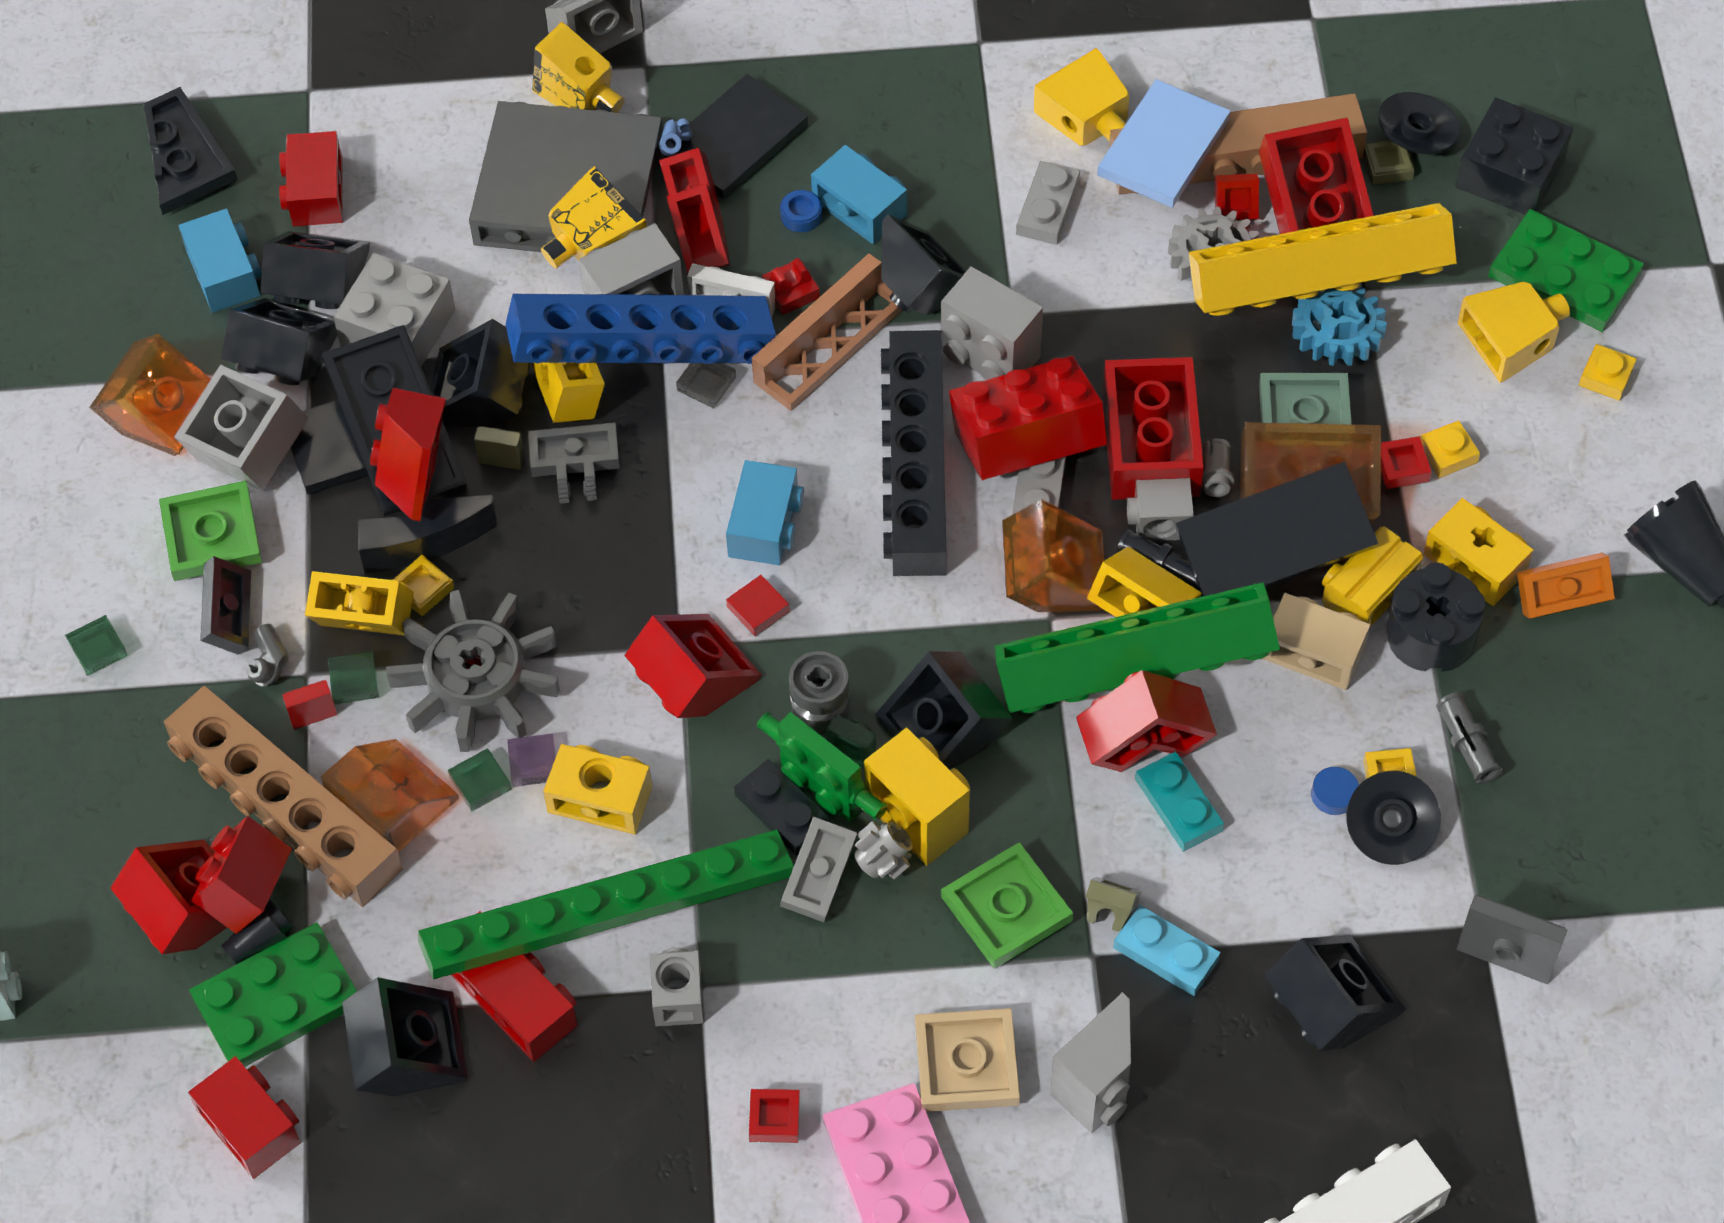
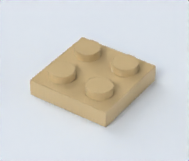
(967, 1060)

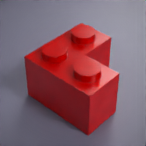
(1145, 716)

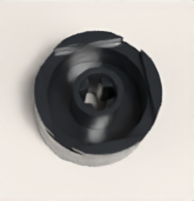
(1435, 618)

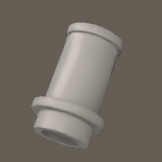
(1216, 477)

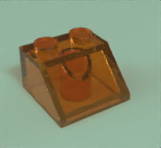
(151, 394)
(1051, 559)
(389, 790)

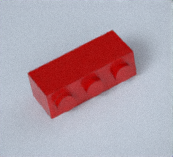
(522, 1002)

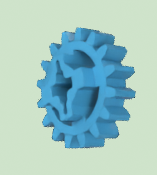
(1339, 325)

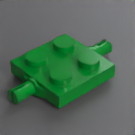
(821, 768)

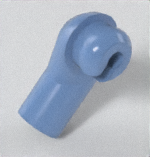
(672, 135)

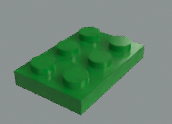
(1568, 264)
(274, 996)

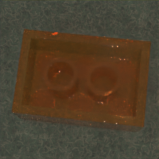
(1291, 450)

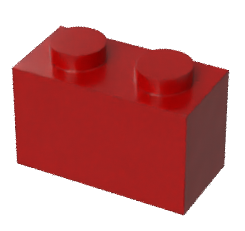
(312, 178)
(240, 873)
(245, 1116)

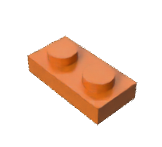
(1565, 585)

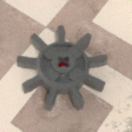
(474, 669)

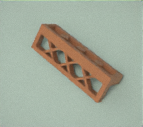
(814, 326)

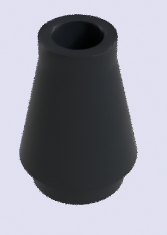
(259, 934)

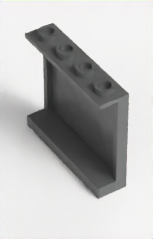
(542, 153)

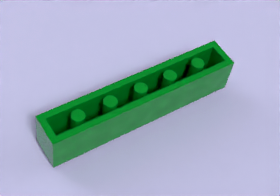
(1157, 640)

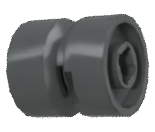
(819, 689)

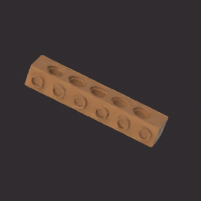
(209, 719)

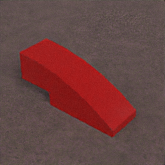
(695, 209)

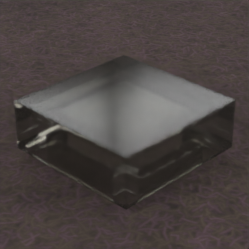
(706, 382)

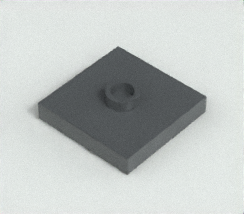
(1511, 939)

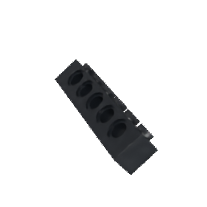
(919, 549)

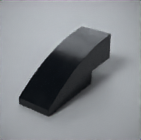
(442, 529)

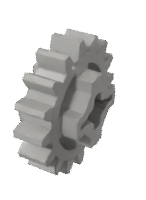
(1204, 233)

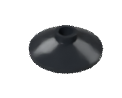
(1418, 123)
(1417, 811)

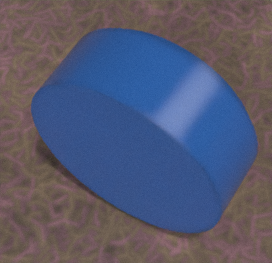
(801, 211)
(1333, 790)

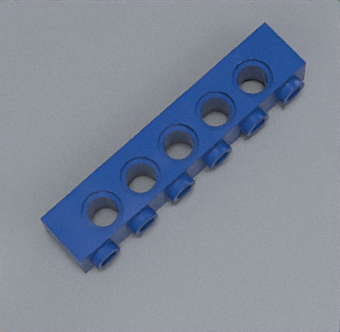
(637, 328)

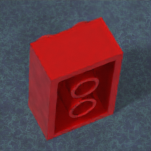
(1314, 176)
(1028, 417)
(1151, 423)

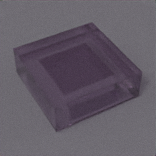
(531, 759)

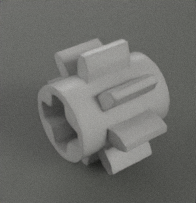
(883, 850)

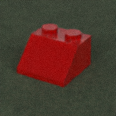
(407, 448)
(690, 663)
(158, 894)

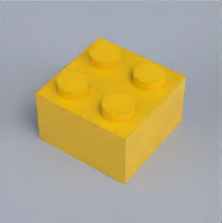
(919, 794)

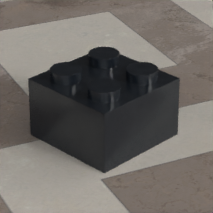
(1514, 157)

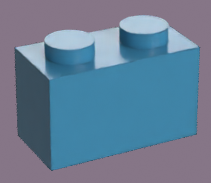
(859, 192)
(220, 259)
(763, 513)

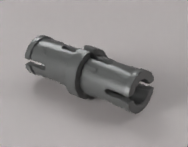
(1482, 761)

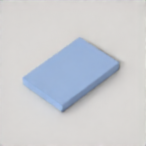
(1164, 143)

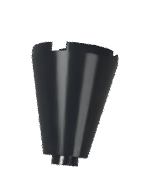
(1684, 542)

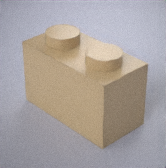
(1318, 640)

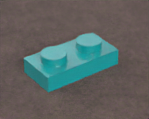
(1179, 801)

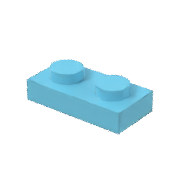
(1166, 950)

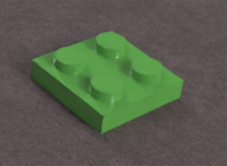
(207, 525)
(1006, 905)

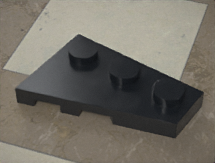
(183, 152)

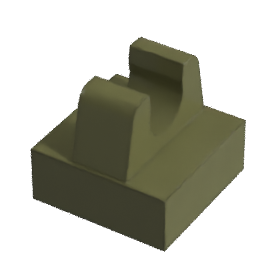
(1113, 896)

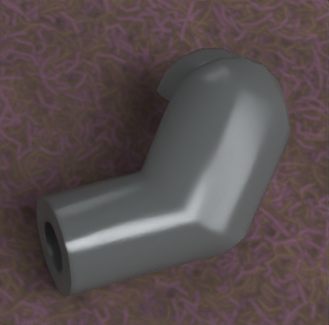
(273, 657)

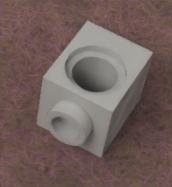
(1159, 506)
(680, 1005)

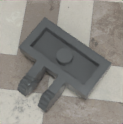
(574, 451)

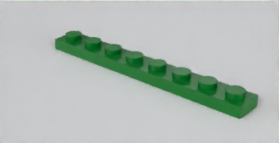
(604, 904)

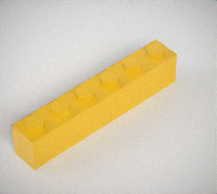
(1322, 259)

